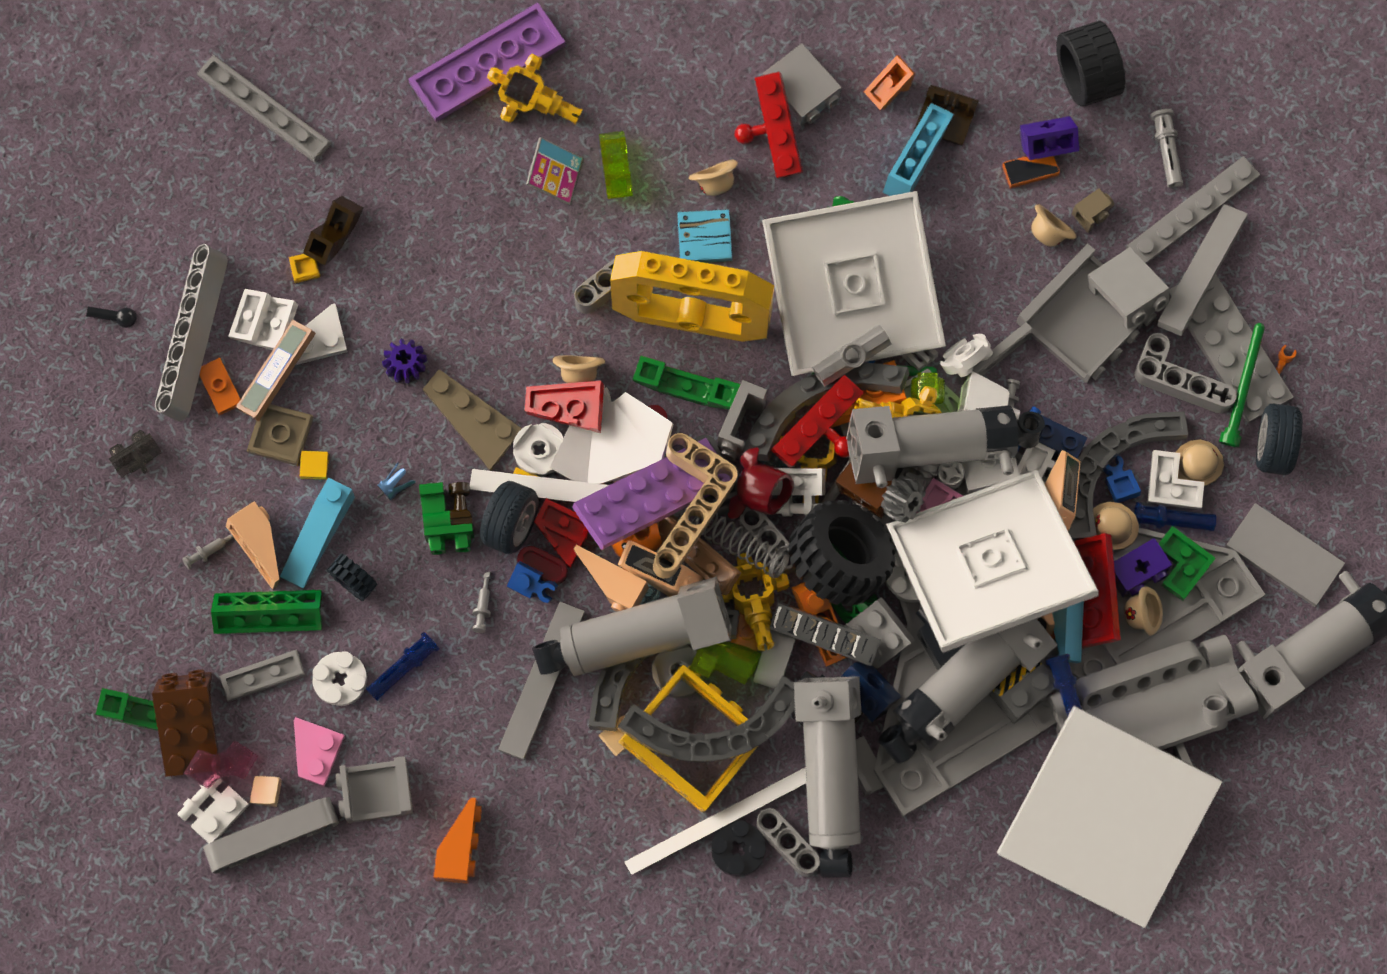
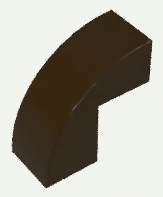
(329, 237)

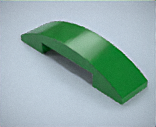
(685, 385)
(126, 709)

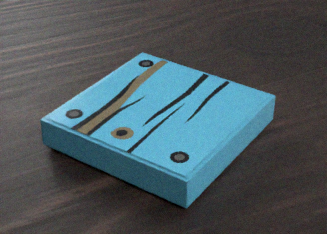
(705, 236)

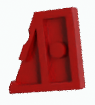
(561, 529)

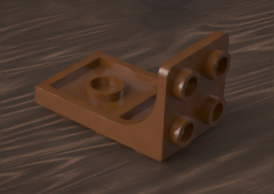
(184, 718)

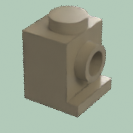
(1093, 209)

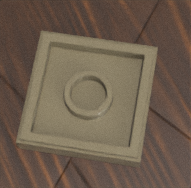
(280, 434)

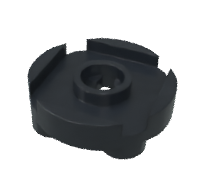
(736, 864)

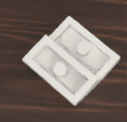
(262, 319)

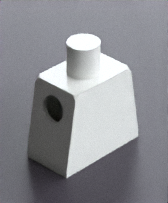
(982, 393)

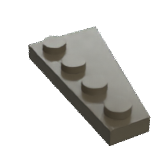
(477, 422)

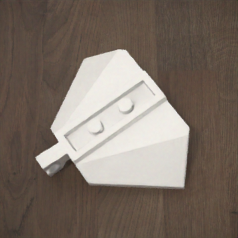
(628, 442)

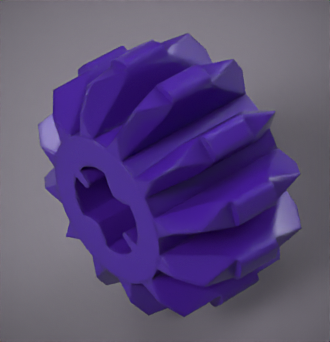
(414, 358)

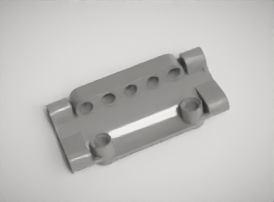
(1167, 693)

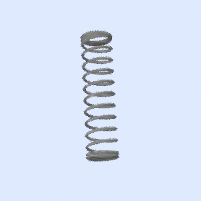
(774, 559)

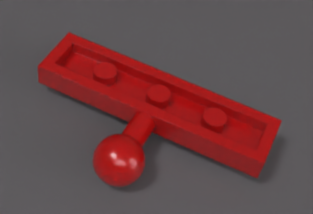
(777, 126)
(819, 422)

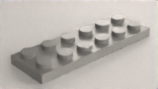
(1225, 343)

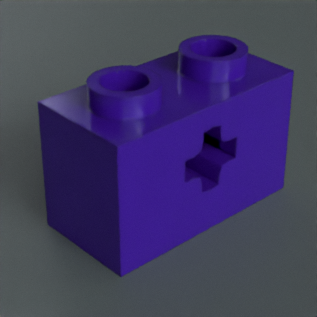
(1049, 138)
(1148, 556)

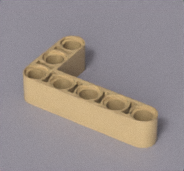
(698, 506)

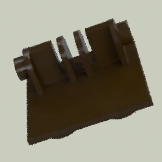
(960, 105)

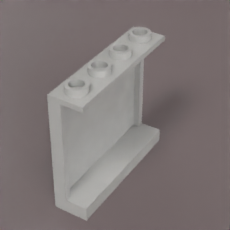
(1075, 323)

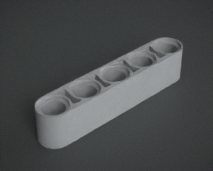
(265, 836)

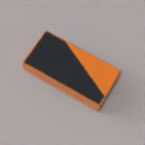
(1025, 171)

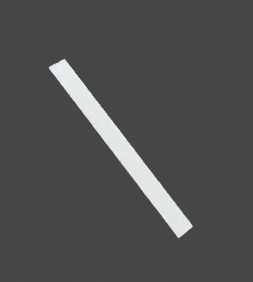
(544, 487)
(716, 821)

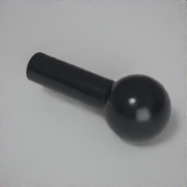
(125, 317)

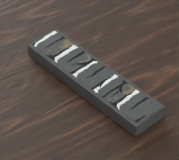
(825, 634)

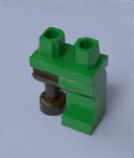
(444, 524)

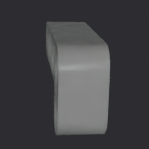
(1185, 378)

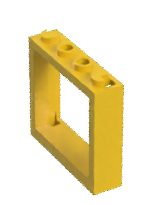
(666, 773)

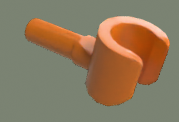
(1283, 359)

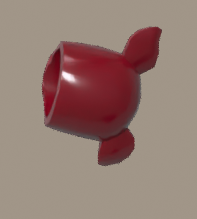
(757, 486)

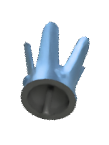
(388, 484)

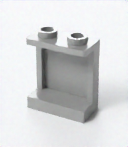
(806, 84)
(1130, 287)
(747, 397)
(375, 790)

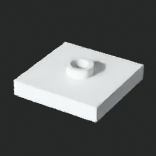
(985, 473)

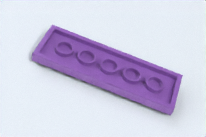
(464, 73)
(640, 500)

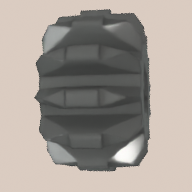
(903, 499)

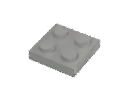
(882, 623)

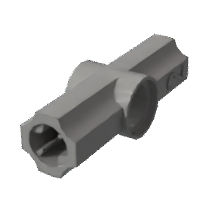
(866, 347)

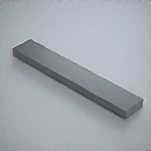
(264, 108)
(1202, 270)
(536, 691)

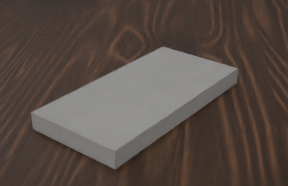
(1285, 554)

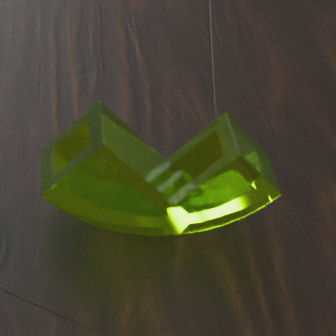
(615, 165)
(728, 658)

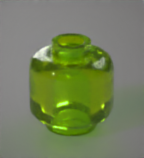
(931, 380)

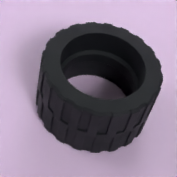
(1090, 63)

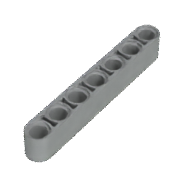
(191, 333)

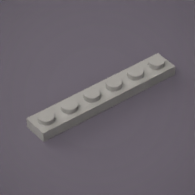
(1194, 210)

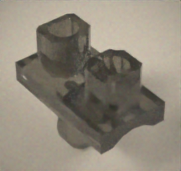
(134, 456)

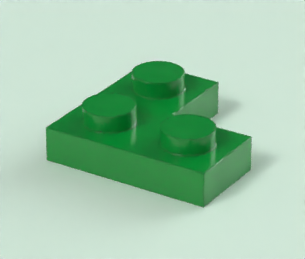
(1190, 562)

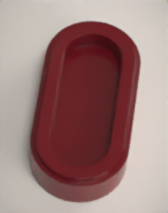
(551, 566)

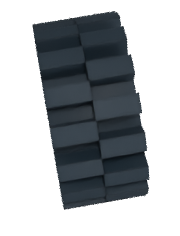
(352, 577)

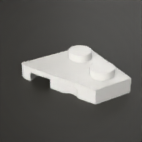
(328, 337)

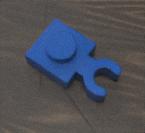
(1121, 483)
(528, 581)

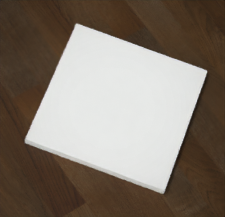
(850, 271)
(991, 560)
(1109, 817)

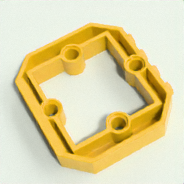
(640, 271)

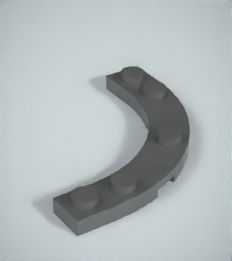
(809, 391)
(1109, 445)
(612, 683)
(712, 746)

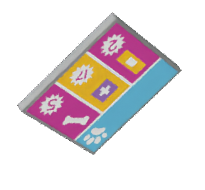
(554, 171)

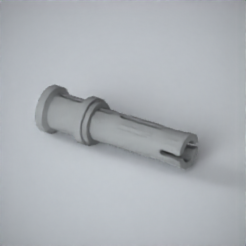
(1169, 135)

